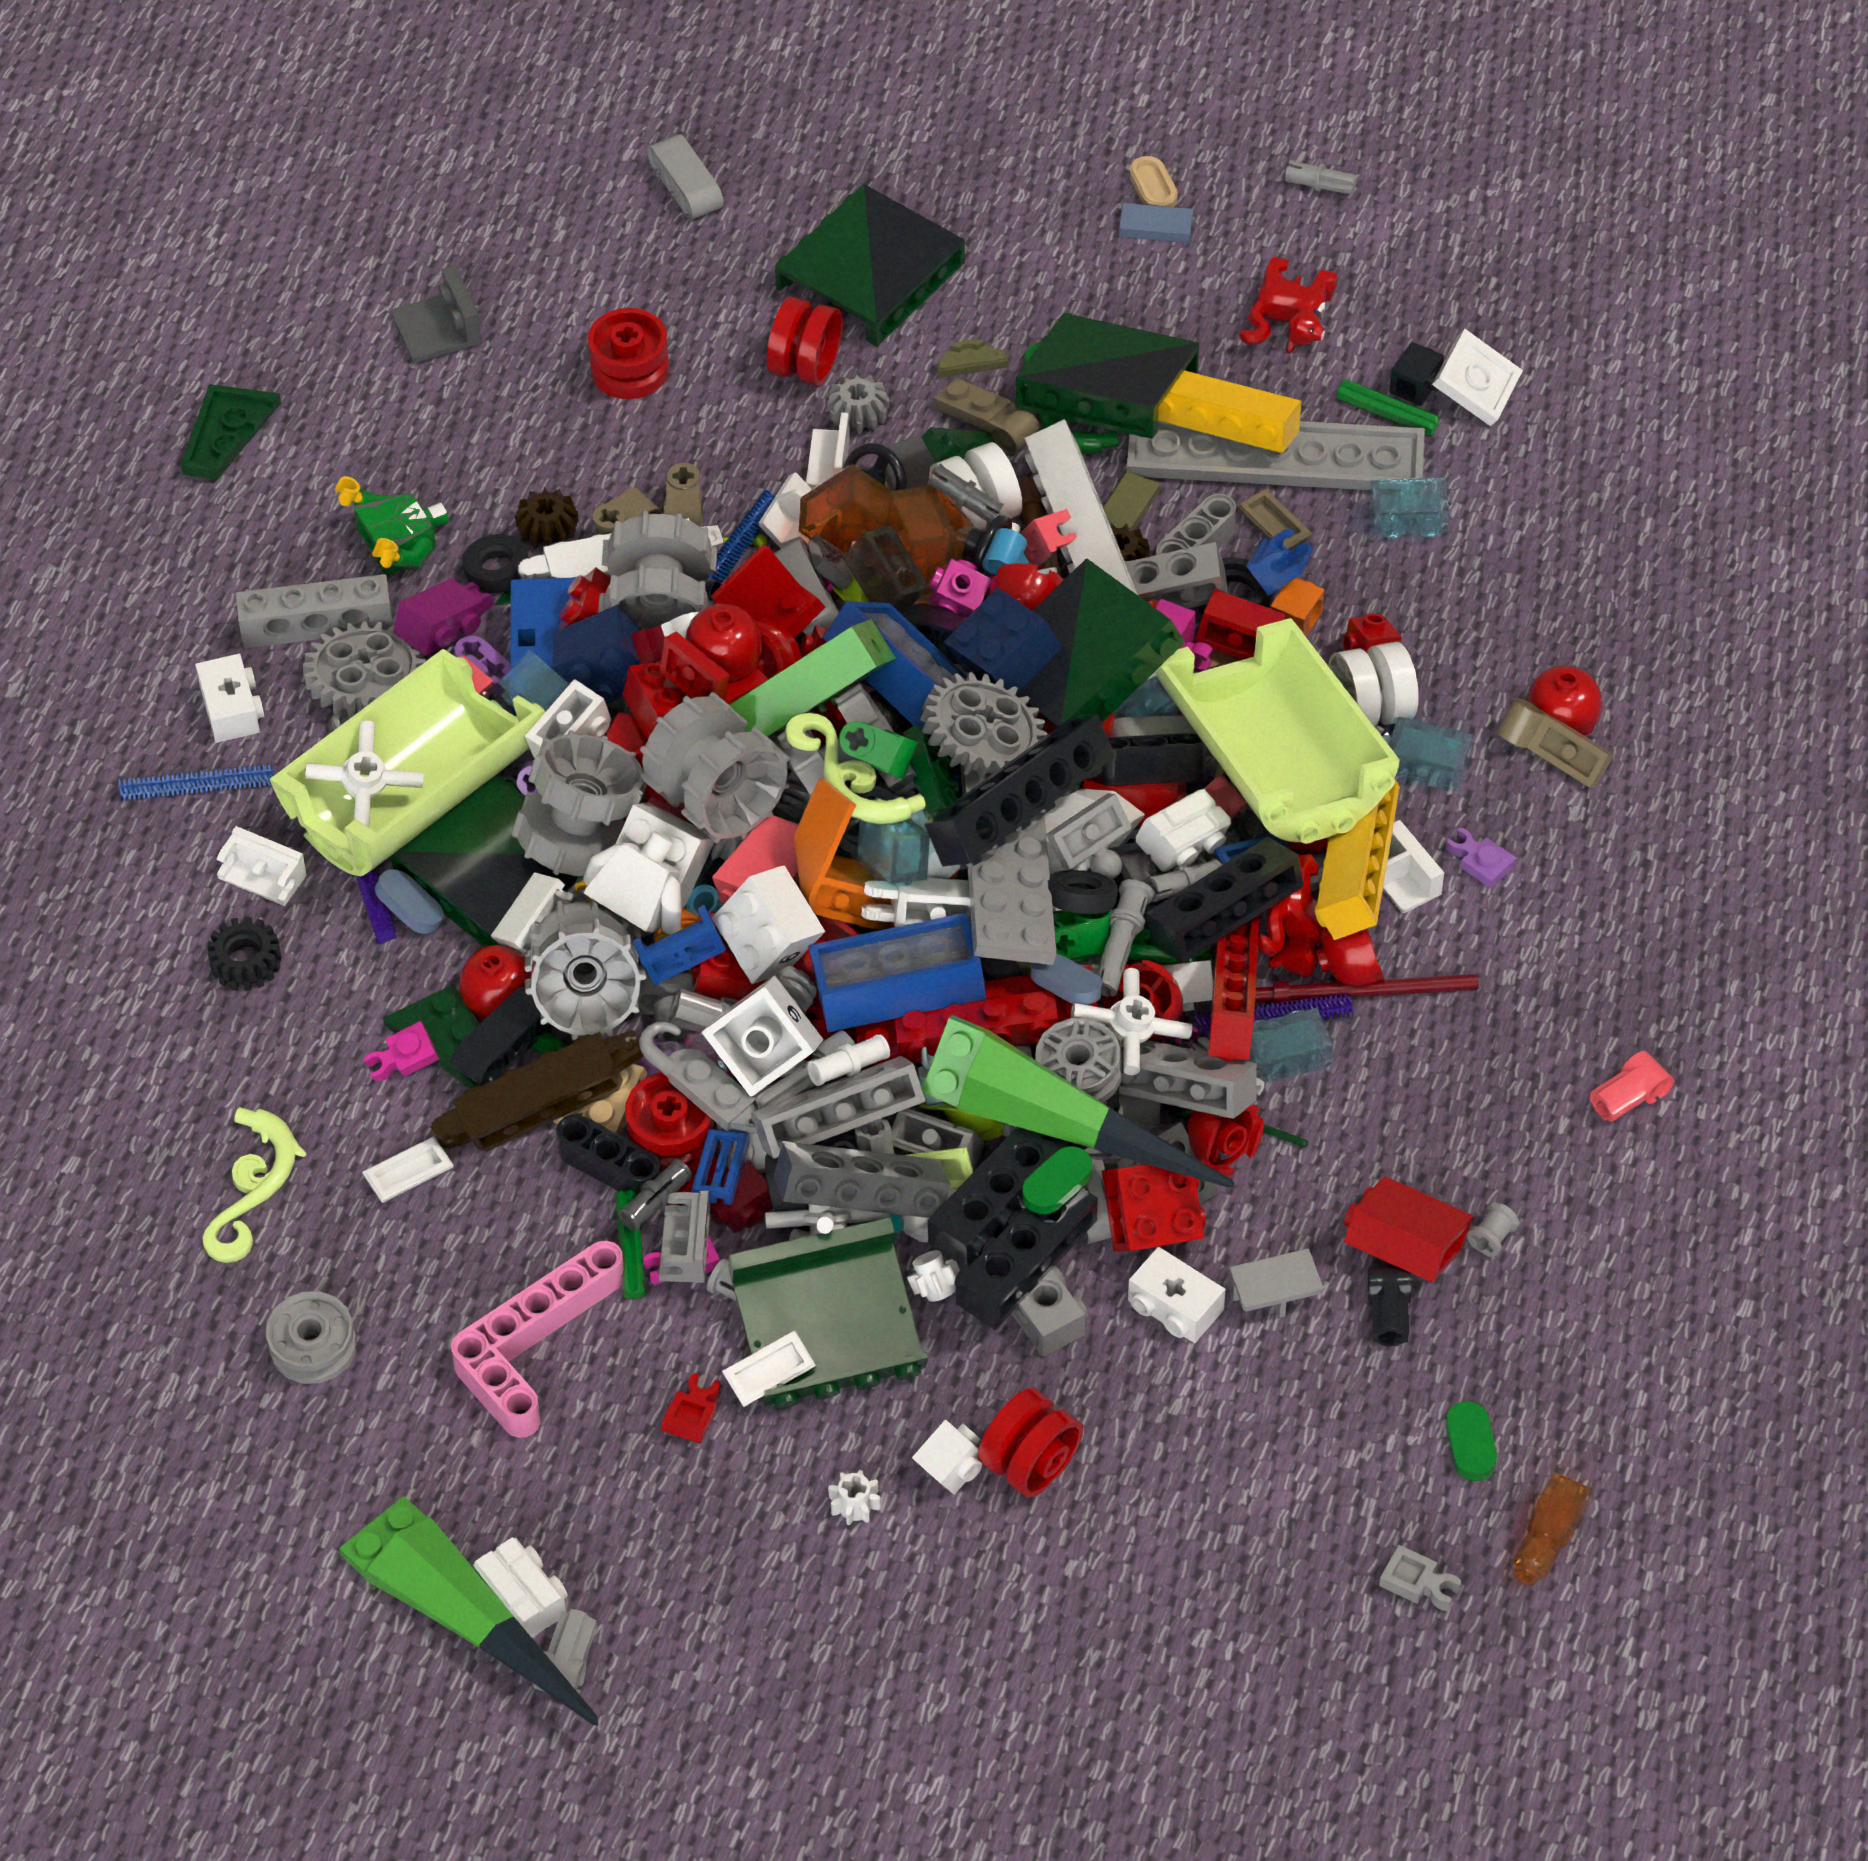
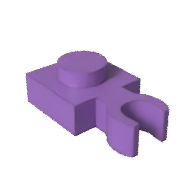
(1482, 860)

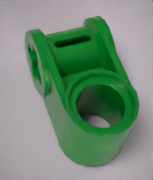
(884, 749)
(1081, 933)

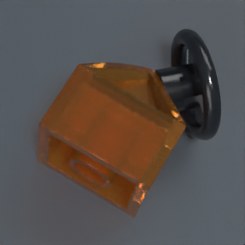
(851, 499)
(938, 530)

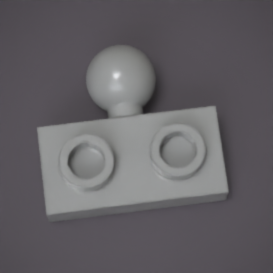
(1089, 834)

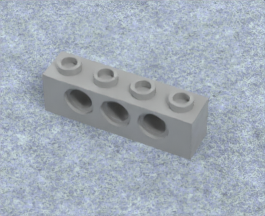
(1180, 576)
(312, 609)
(1191, 1080)
(839, 1105)
(1054, 1324)

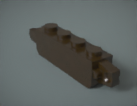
(538, 1092)

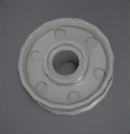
(1085, 1042)
(307, 1316)

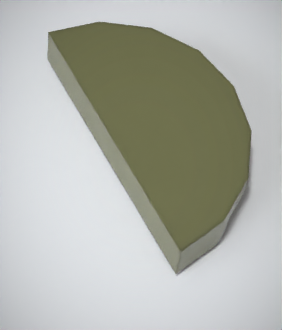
(970, 357)

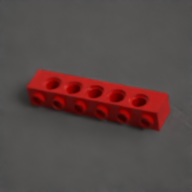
(1234, 993)

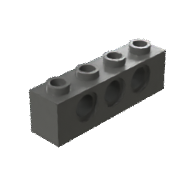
(860, 1180)

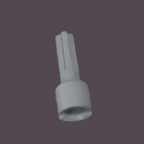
(799, 1080)

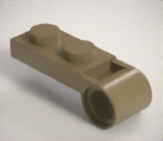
(989, 412)
(1554, 742)

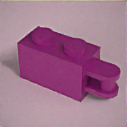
(441, 615)

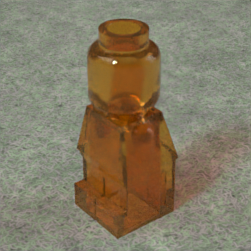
(1550, 1528)

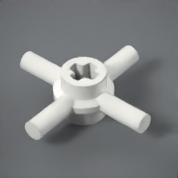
(365, 763)
(1132, 1021)
(821, 1218)

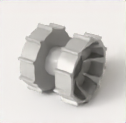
(657, 568)
(854, 706)
(714, 767)
(580, 801)
(583, 1001)

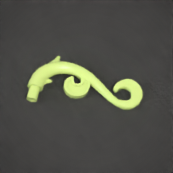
(858, 772)
(257, 1189)

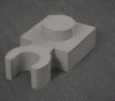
(1414, 1576)

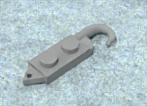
(701, 1081)

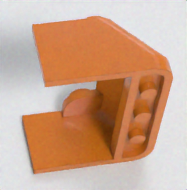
(827, 880)

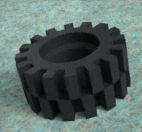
(239, 936)

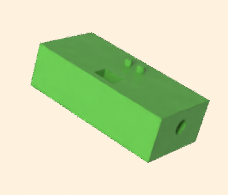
(815, 679)

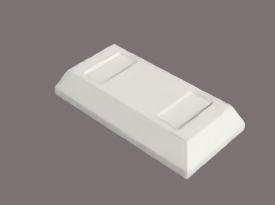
(408, 1169)
(768, 1367)

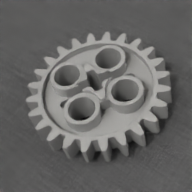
(357, 666)
(979, 723)

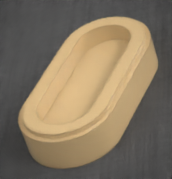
(1153, 182)

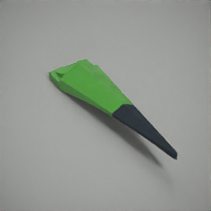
(1003, 1084)
(424, 1569)

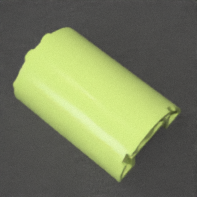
(422, 725)
(1286, 734)

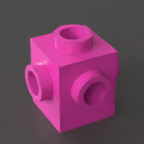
(958, 587)

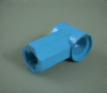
(1005, 549)

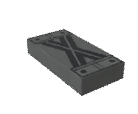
(829, 562)

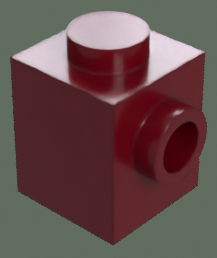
(750, 1201)

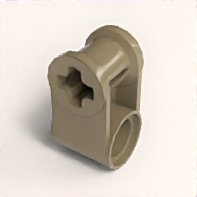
(684, 493)
(626, 506)

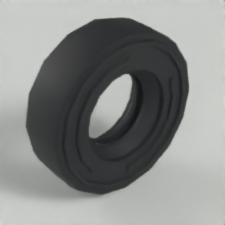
(488, 547)
(1082, 891)

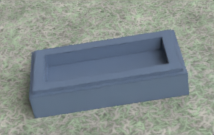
(1156, 222)

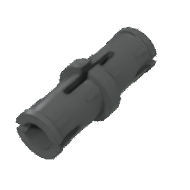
(965, 494)
(638, 1212)

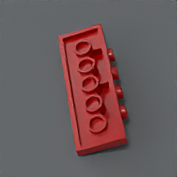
(1012, 1010)

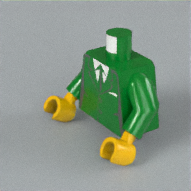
(393, 525)

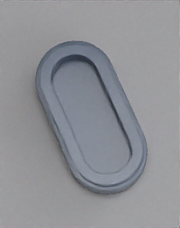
(409, 901)
(1068, 980)

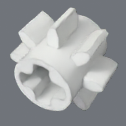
(933, 1276)
(843, 1497)

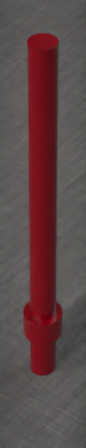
(1284, 992)

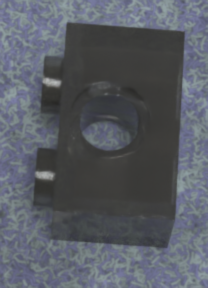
(885, 569)

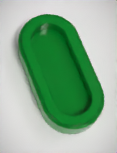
(1057, 1180)
(1471, 1441)

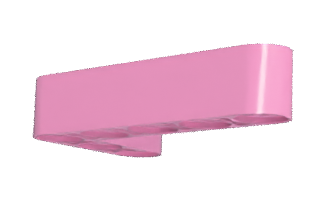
(528, 1329)

